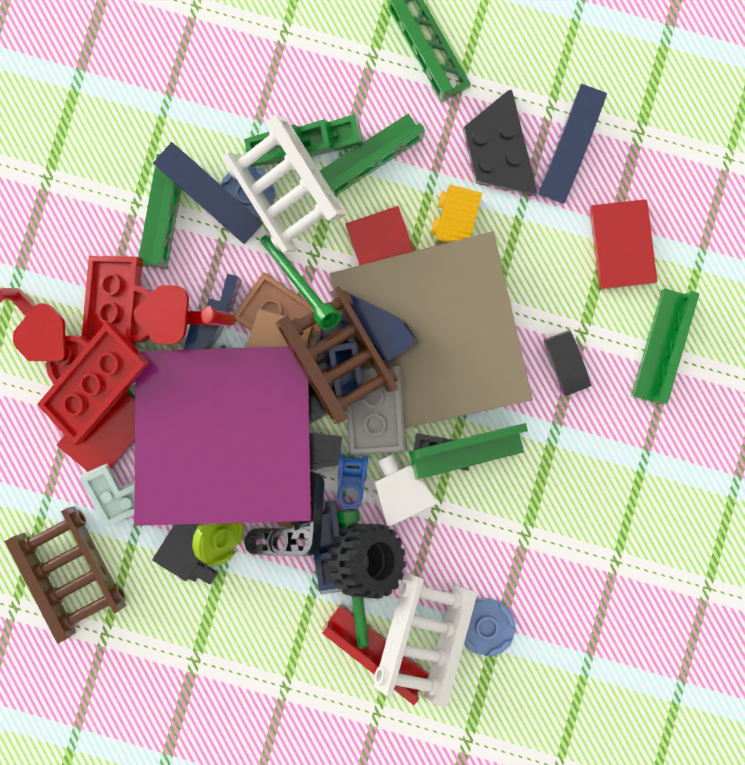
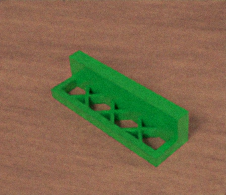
(423, 48)
(372, 154)
(159, 221)
(664, 346)
(467, 451)

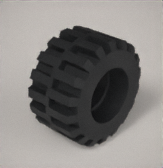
(349, 557)

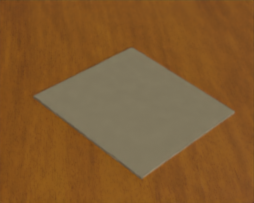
(464, 326)

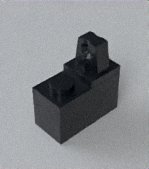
(179, 558)

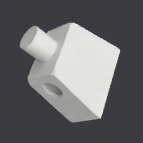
(400, 491)

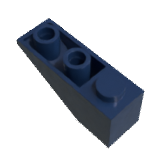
(386, 330)

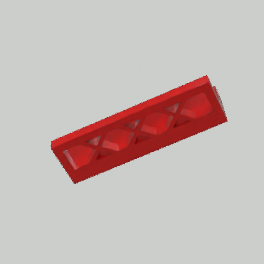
(342, 632)

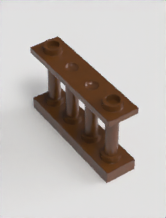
(322, 380)
(48, 597)

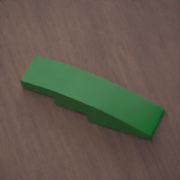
(317, 138)

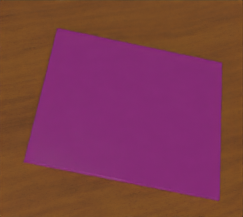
(221, 437)

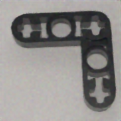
(300, 530)

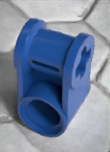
(351, 478)

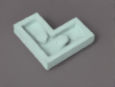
(109, 499)

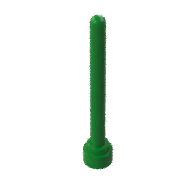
(324, 313)
(348, 518)

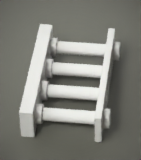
(311, 183)
(449, 647)

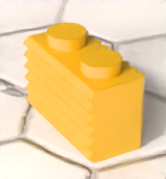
(457, 216)

